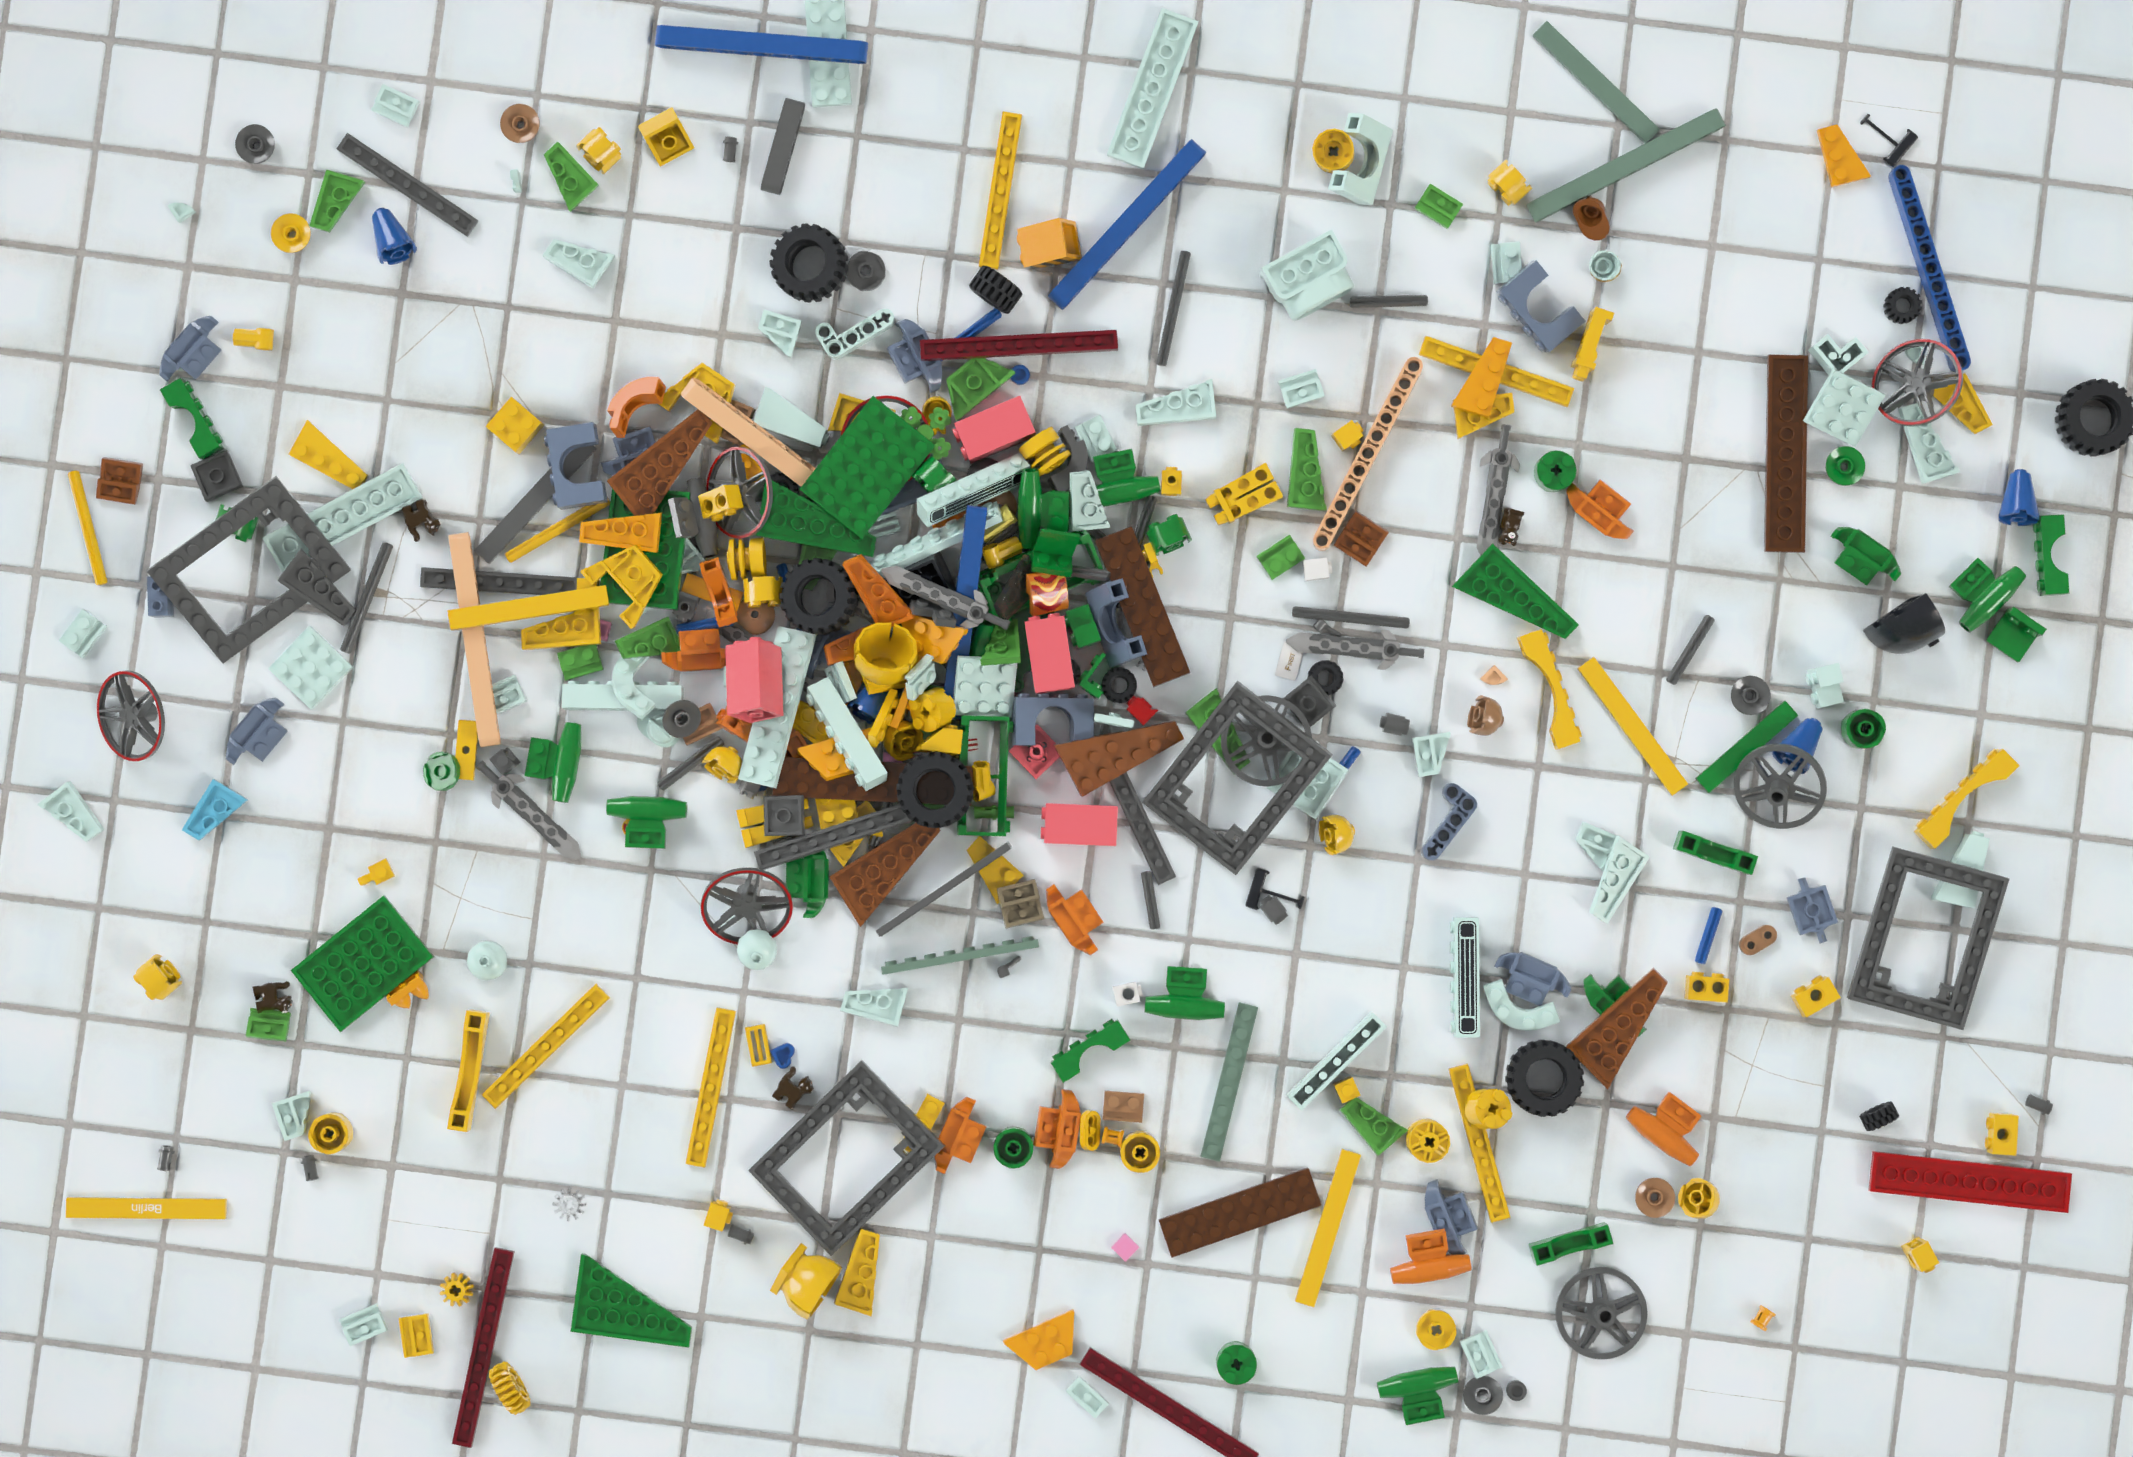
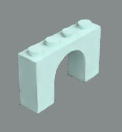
(1375, 142)

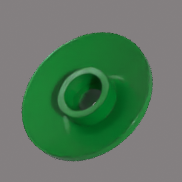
(1854, 462)

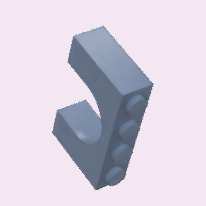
(1515, 296)
(561, 443)
(1103, 604)
(1026, 710)

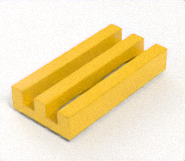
(766, 1044)

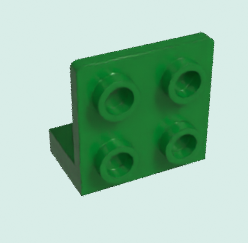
(1054, 552)
(2015, 633)
(1092, 688)

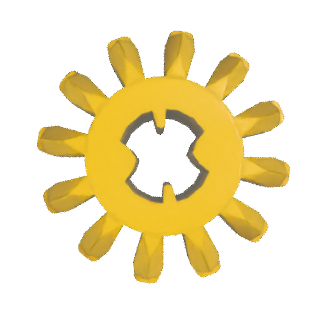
(453, 1295)

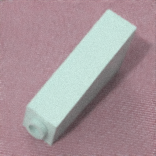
(785, 419)
(1969, 853)

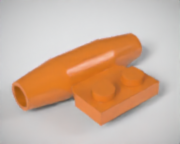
(1668, 1127)
(1429, 1259)

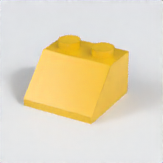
(666, 136)
(943, 740)

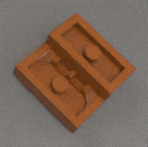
(119, 480)
(1361, 538)

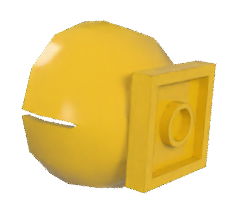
(884, 660)
(805, 1280)

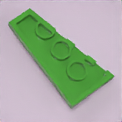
(1305, 481)

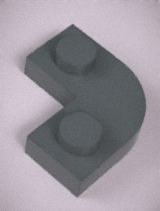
(940, 615)

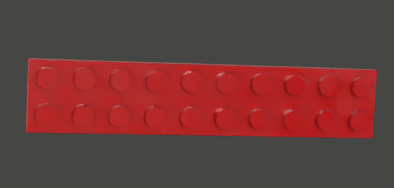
(1970, 1182)

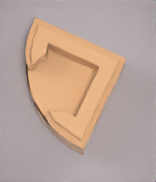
(1493, 676)

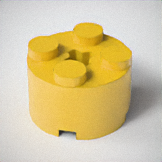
(599, 150)
(1509, 183)
(762, 591)
(932, 710)
(158, 977)
(1488, 1109)
(338, 1141)
(1140, 1163)

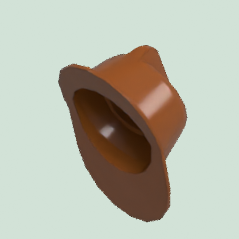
(1591, 218)

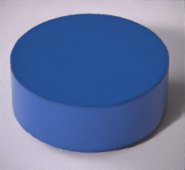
(1022, 375)

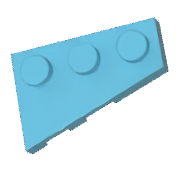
(212, 809)

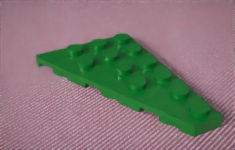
(618, 1310)

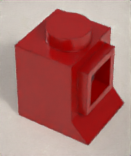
(1140, 710)

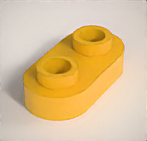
(1090, 1130)

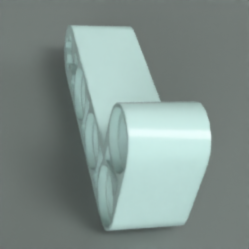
(857, 330)

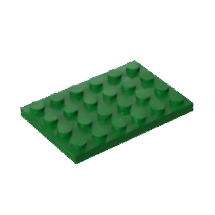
(867, 467)
(667, 559)
(362, 963)

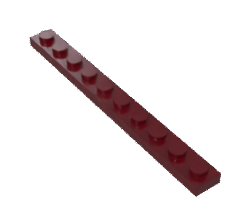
(1018, 345)
(483, 1347)
(1165, 1405)

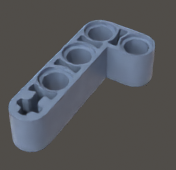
(1446, 824)

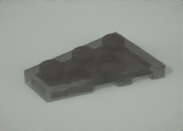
(1014, 593)

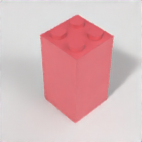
(994, 430)
(1049, 654)
(754, 680)
(1079, 824)

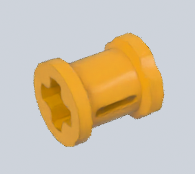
(1116, 1141)
(1763, 1318)

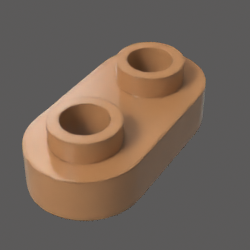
(1758, 940)

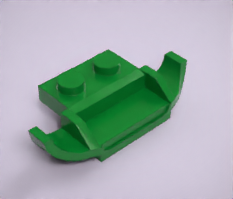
(1864, 555)
(809, 880)
(1603, 997)

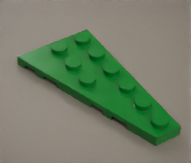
(806, 523)

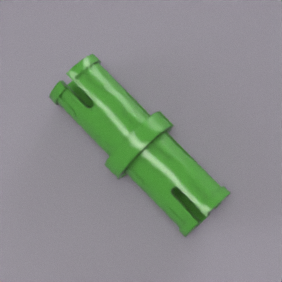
(991, 812)

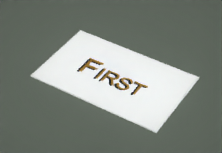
(1288, 662)

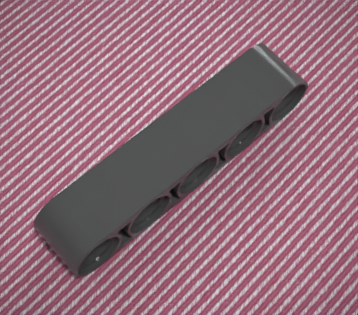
(783, 146)

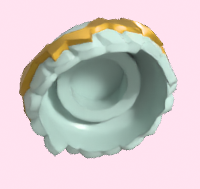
(1605, 266)

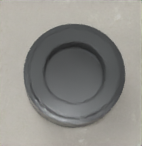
(1516, 1390)

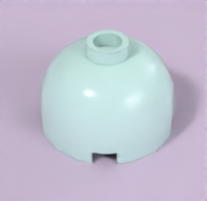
(757, 949)
(487, 960)

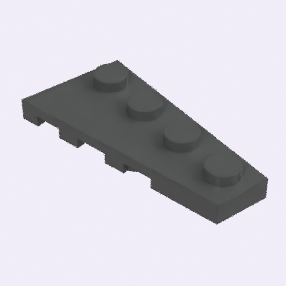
(312, 584)

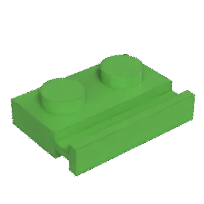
(1438, 206)
(1280, 557)
(580, 661)
(268, 1025)

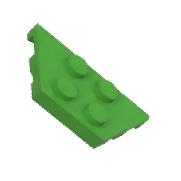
(974, 383)

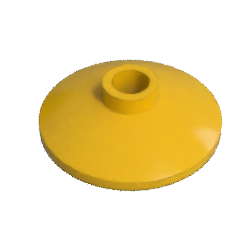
(283, 226)

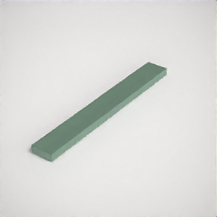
(1596, 82)

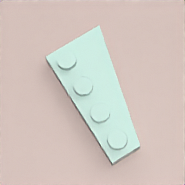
(1179, 406)
(1928, 452)
(1618, 876)

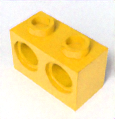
(720, 502)
(1706, 992)

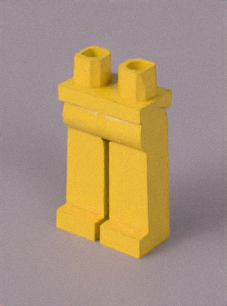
(1587, 351)
(1236, 507)
(754, 816)

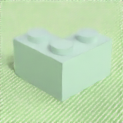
(1831, 356)
(1825, 685)

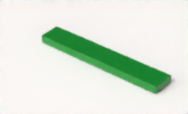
(1755, 738)

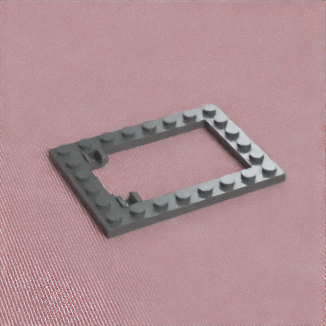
(281, 505)
(1223, 847)
(1941, 1010)
(869, 1088)

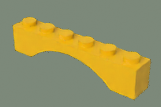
(1535, 648)
(1937, 825)
(470, 1066)

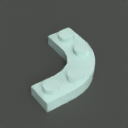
(625, 689)
(1518, 1017)

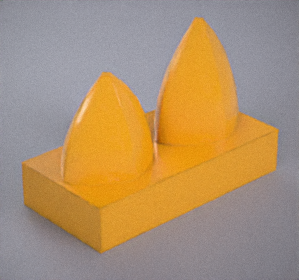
(415, 985)

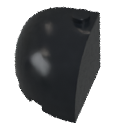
(930, 568)
(1907, 626)

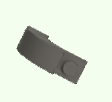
(1076, 461)

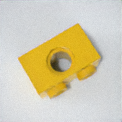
(1826, 991)
(2008, 1143)
(1920, 1255)

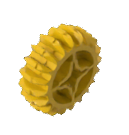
(509, 1388)

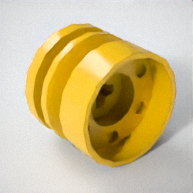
(1333, 139)
(1043, 450)
(747, 558)
(1416, 1137)

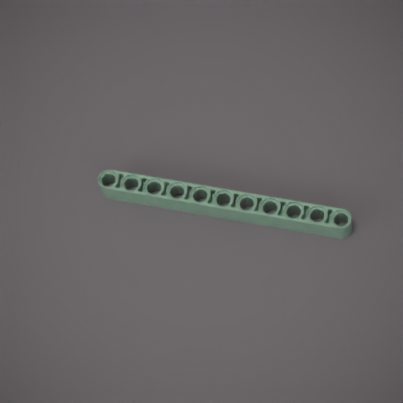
(1626, 165)

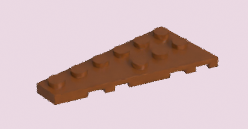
(651, 474)
(1107, 756)
(876, 873)
(1612, 1034)

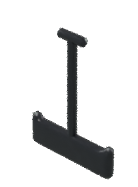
(1900, 149)
(1256, 889)

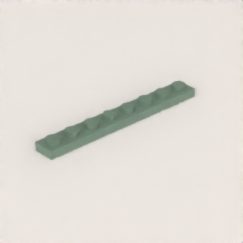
(967, 954)
(1229, 1081)

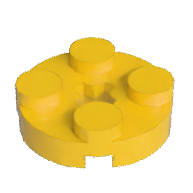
(1447, 1328)

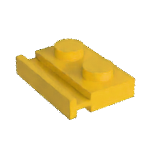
(416, 1335)

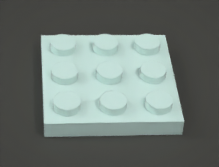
(1844, 407)
(310, 667)
(984, 689)
(1320, 789)

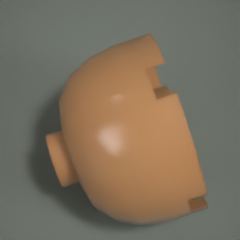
(1485, 716)

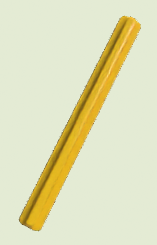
(87, 527)
(553, 531)

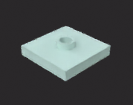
(1113, 720)

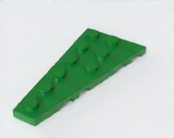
(1507, 587)

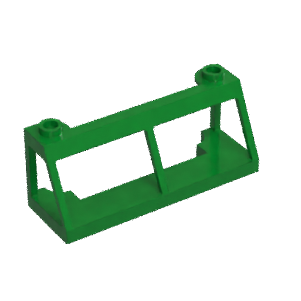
(989, 575)
(1006, 727)

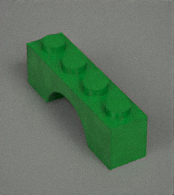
(204, 440)
(2051, 579)
(1715, 853)
(1111, 1036)
(1570, 1242)

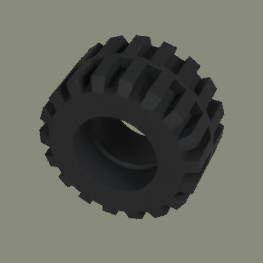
(995, 289)

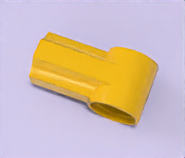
(259, 338)
(998, 552)
(982, 781)

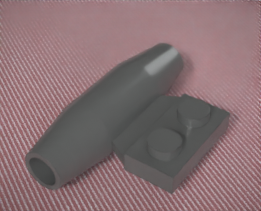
(689, 521)

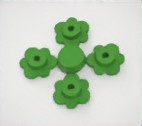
(927, 430)

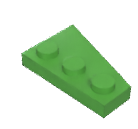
(1372, 1126)

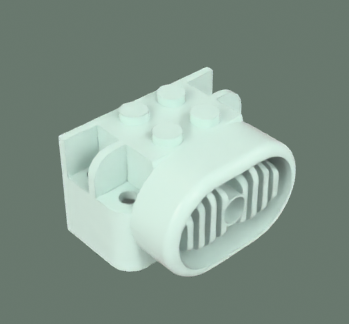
(1309, 276)

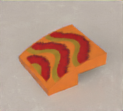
(1047, 593)

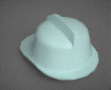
(653, 729)

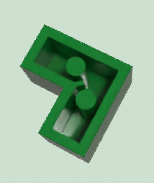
(1082, 626)

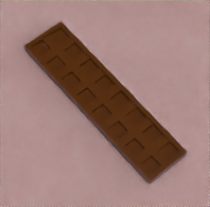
(1143, 606)
(1239, 1212)

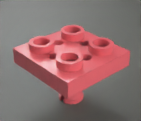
(1036, 752)

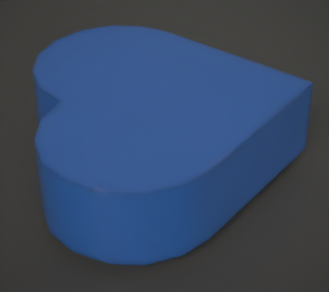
(783, 1054)

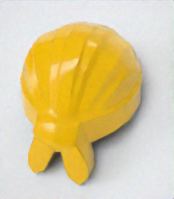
(930, 404)

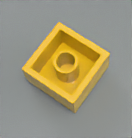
(515, 425)

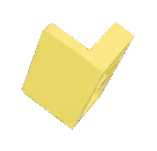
(1008, 519)

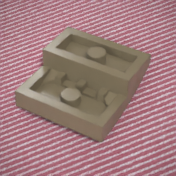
(1020, 903)

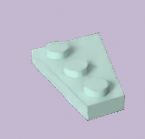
(582, 263)
(1085, 504)
(73, 811)
(876, 1005)

